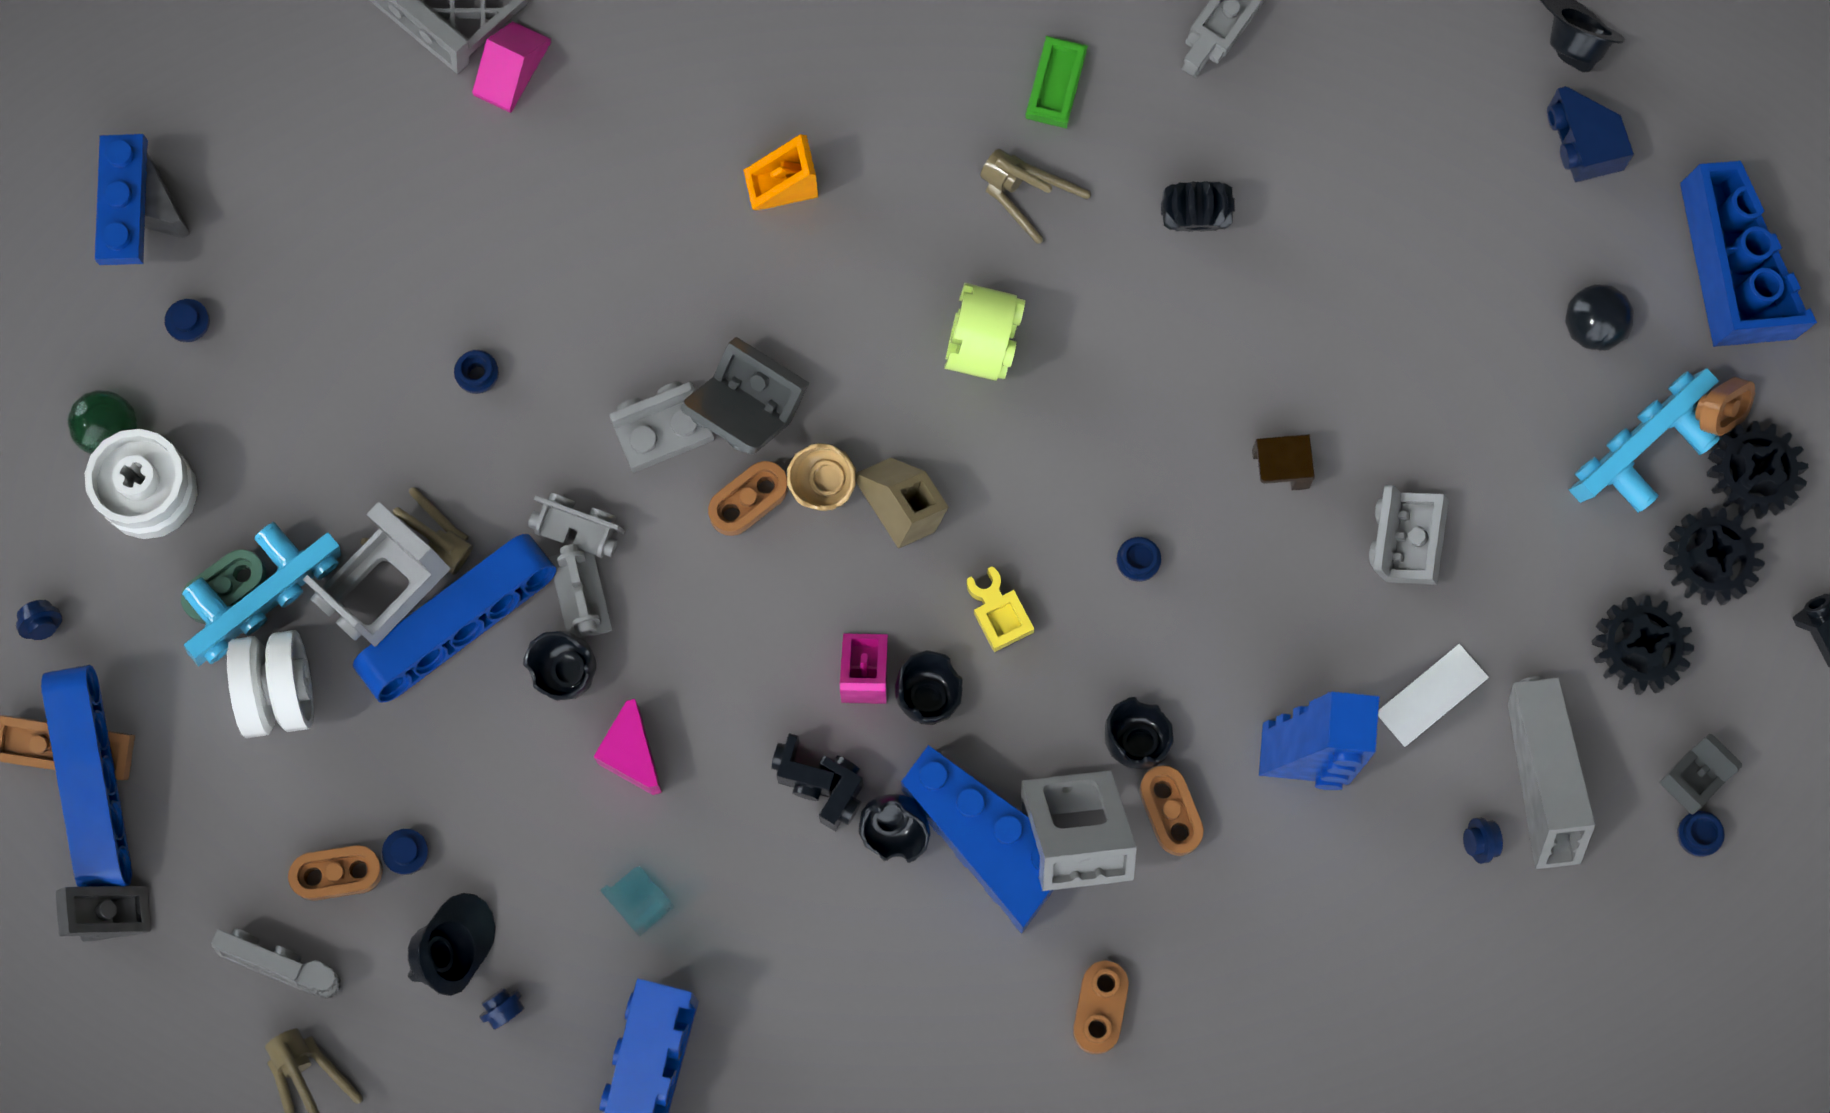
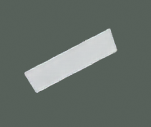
(1432, 695)

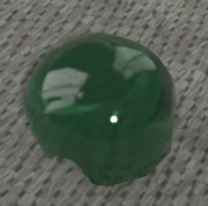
(98, 417)

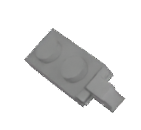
(1217, 31)

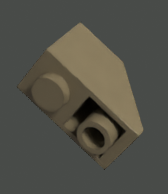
(902, 500)

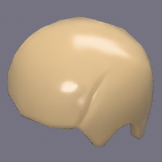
(821, 477)

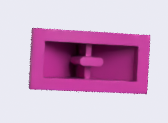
(509, 64)
(864, 668)
(627, 750)

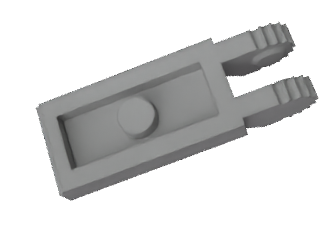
(280, 964)

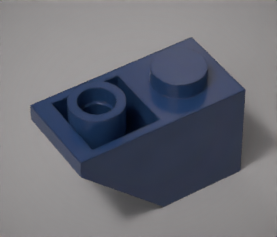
(1590, 135)

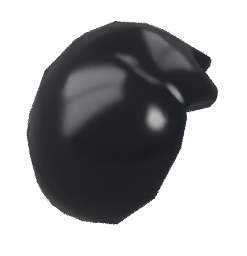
(1599, 317)
(560, 665)
(928, 688)
(1138, 734)
(894, 827)

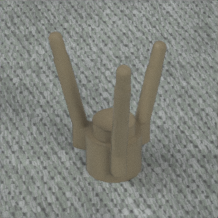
(1008, 172)
(450, 546)
(290, 1057)

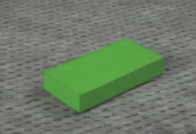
(1056, 82)

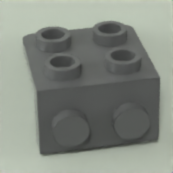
(746, 398)

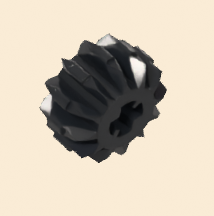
(1197, 206)

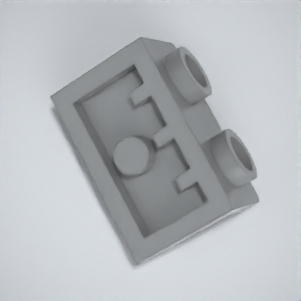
(657, 427)

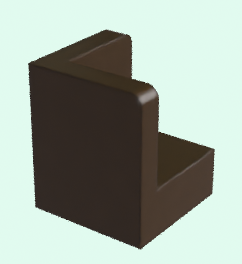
(1285, 460)

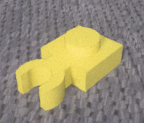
(1000, 615)

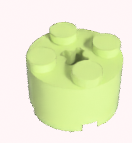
(982, 332)

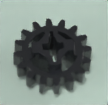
(1741, 456)
(1730, 548)
(1646, 662)

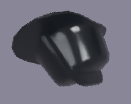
(1579, 34)
(452, 944)

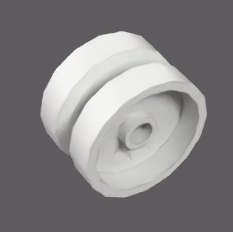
(141, 483)
(270, 684)

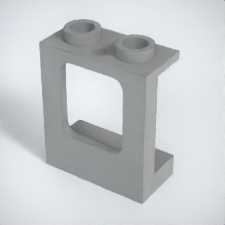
(390, 543)
(1083, 853)

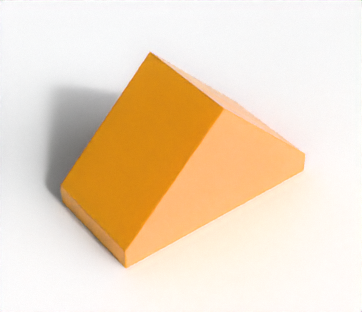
(782, 176)

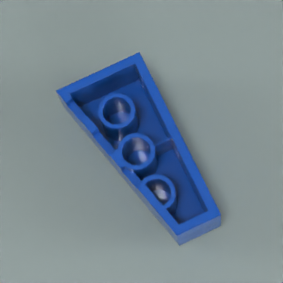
(1739, 261)
(1322, 741)
(982, 832)
(650, 1050)

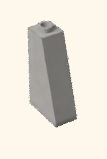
(1549, 773)

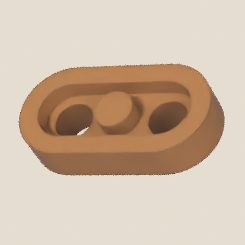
(1725, 406)
(747, 499)
(1171, 811)
(336, 871)
(1101, 1007)

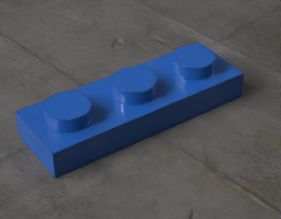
(121, 199)

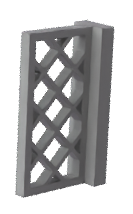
(441, 37)

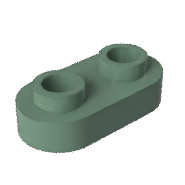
(223, 579)

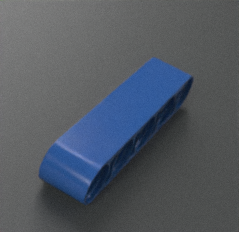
(454, 618)
(86, 777)

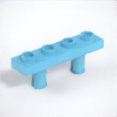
(1626, 446)
(249, 613)

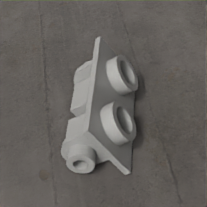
(559, 517)
(580, 593)

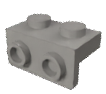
(1409, 536)

